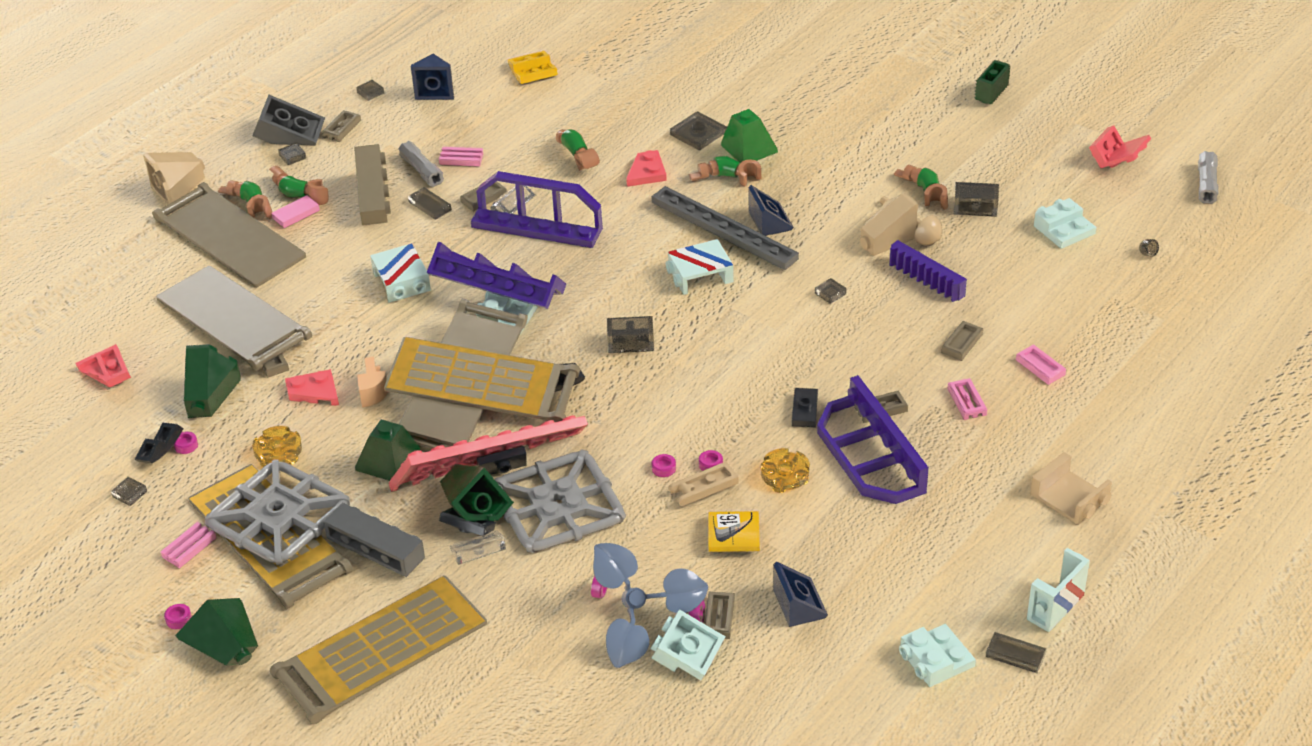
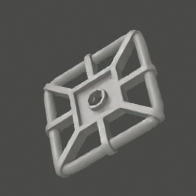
(573, 503)
(261, 511)

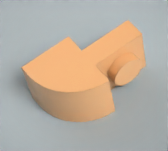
(372, 384)

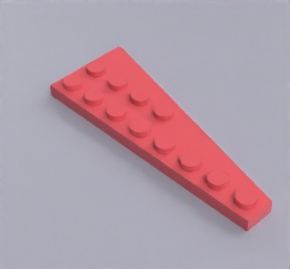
(441, 459)

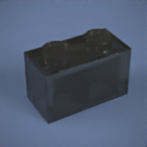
(976, 199)
(630, 334)

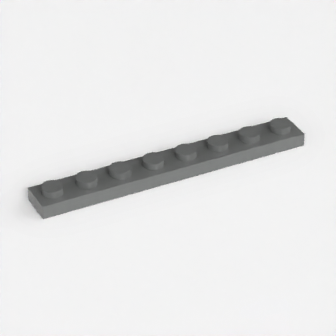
(725, 228)

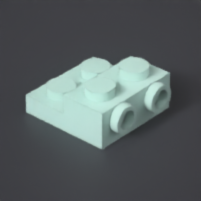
(1063, 223)
(508, 305)
(687, 645)
(935, 654)

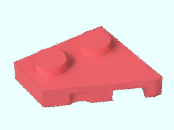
(646, 169)
(105, 366)
(312, 387)

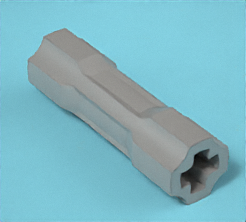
(429, 172)
(1208, 177)

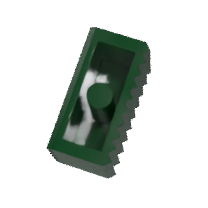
(992, 82)

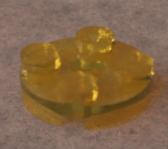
(289, 448)
(785, 480)

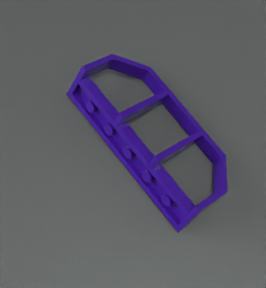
(535, 227)
(487, 277)
(892, 438)

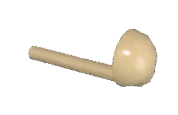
(928, 230)

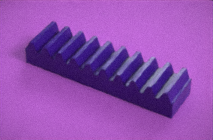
(928, 271)

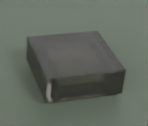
(370, 90)
(292, 154)
(830, 290)
(129, 491)

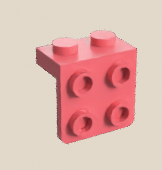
(1111, 150)

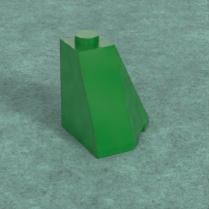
(747, 137)

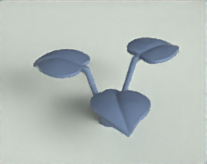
(611, 568)

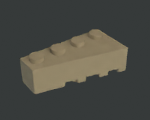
(371, 184)

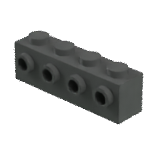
(374, 539)

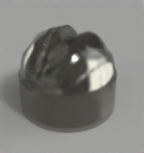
(1149, 247)

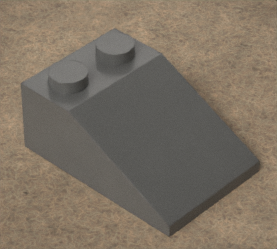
(287, 123)

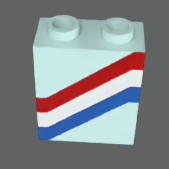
(698, 262)
(401, 272)
(1051, 604)

